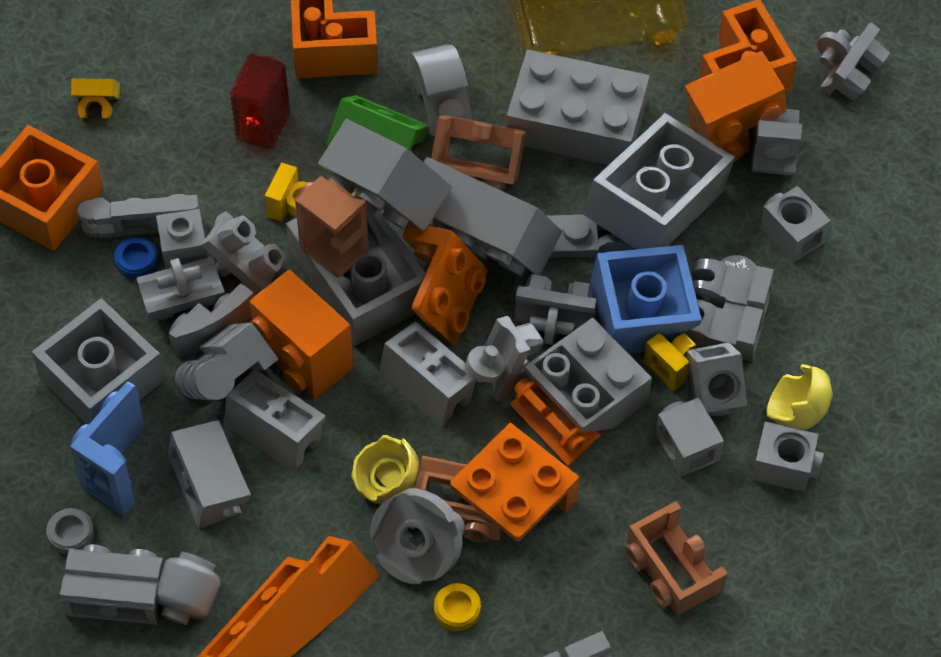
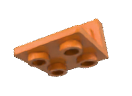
(450, 282)
(516, 482)

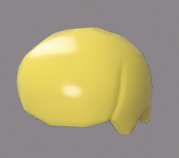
(804, 395)
(391, 462)

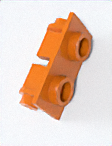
(551, 422)

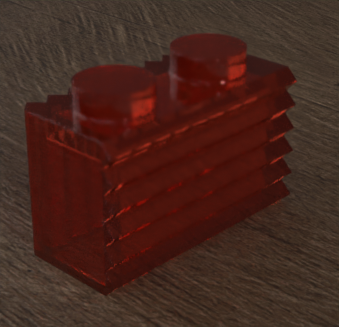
(260, 101)

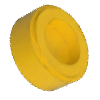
(457, 607)

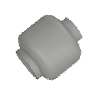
(187, 588)

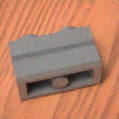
(111, 585)

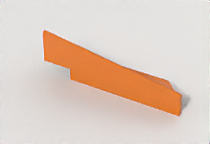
(296, 603)

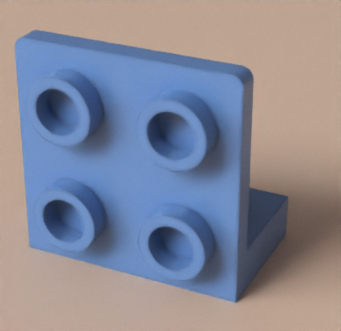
(100, 446)

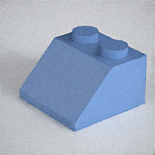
(644, 295)

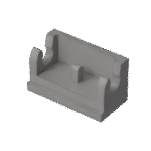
(427, 373)
(273, 419)
(207, 473)

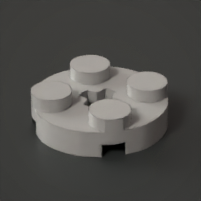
(438, 524)

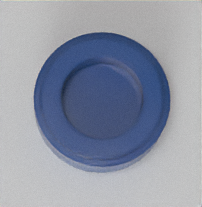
(136, 257)

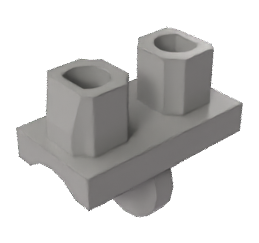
(846, 55)
(241, 253)
(180, 288)
(553, 310)
(504, 356)

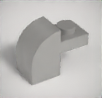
(441, 82)
(776, 144)

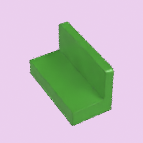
(380, 120)

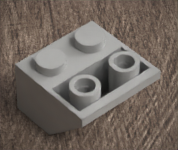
(591, 378)

